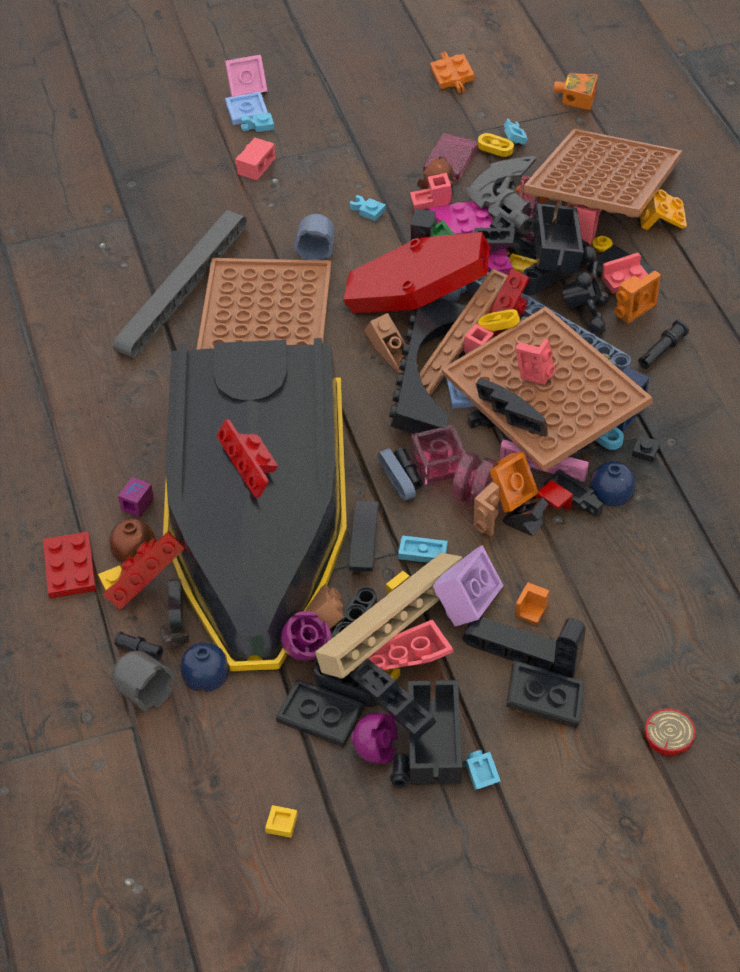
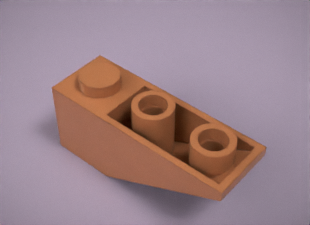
(386, 340)

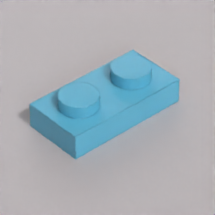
(421, 548)

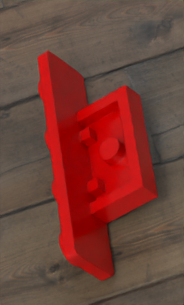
(510, 295)
(248, 456)
(142, 568)

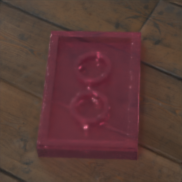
(455, 150)

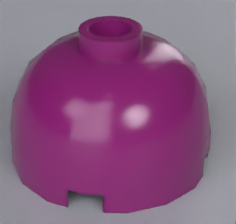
(304, 635)
(375, 737)

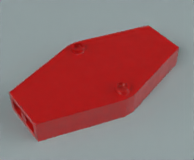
(417, 273)

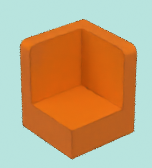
(532, 603)

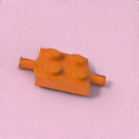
(452, 71)

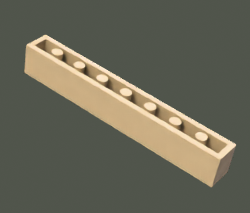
(384, 619)

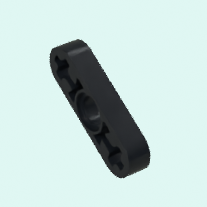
(175, 604)

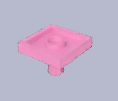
(246, 75)

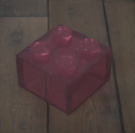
(437, 453)

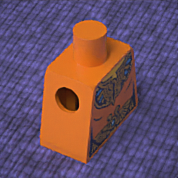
(578, 90)

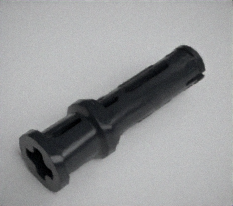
(668, 339)

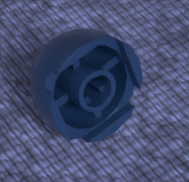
(613, 483)
(204, 667)

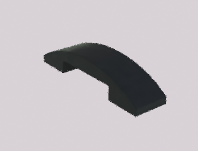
(521, 245)

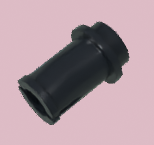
(400, 775)

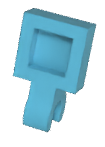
(259, 122)

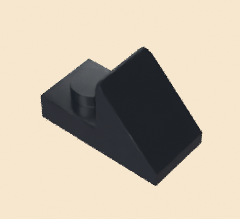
(527, 516)

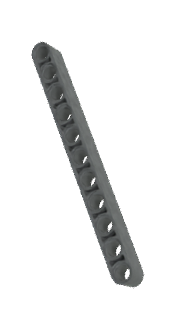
(179, 284)

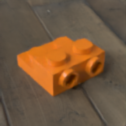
(637, 296)
(514, 480)

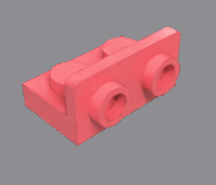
(622, 269)
(535, 362)

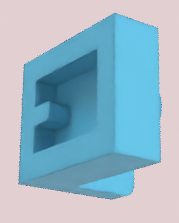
(481, 769)

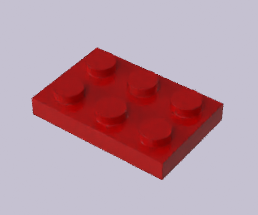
(69, 565)

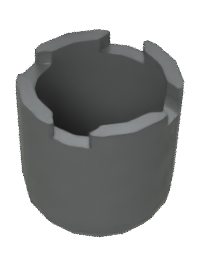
(142, 679)

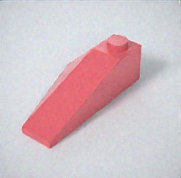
(412, 648)

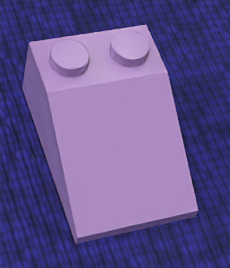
(468, 587)

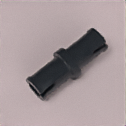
(409, 467)
(138, 644)

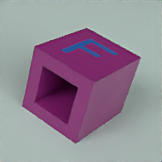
(136, 496)

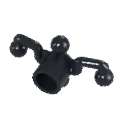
(587, 292)

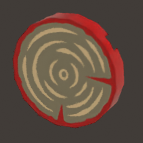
(669, 732)

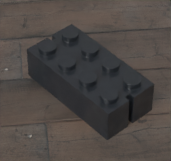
(558, 244)
(439, 749)

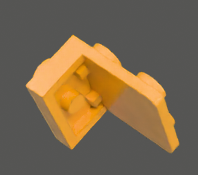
(664, 207)

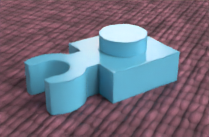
(515, 133)
(370, 209)

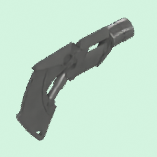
(482, 191)

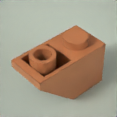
(327, 605)

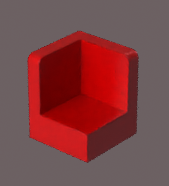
(556, 496)

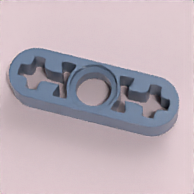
(396, 474)

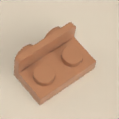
(486, 509)

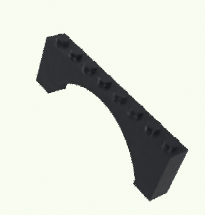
(413, 406)

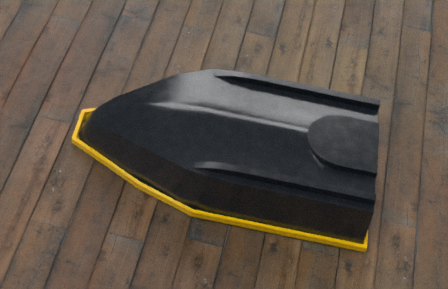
(244, 556)

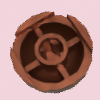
(436, 167)
(128, 537)

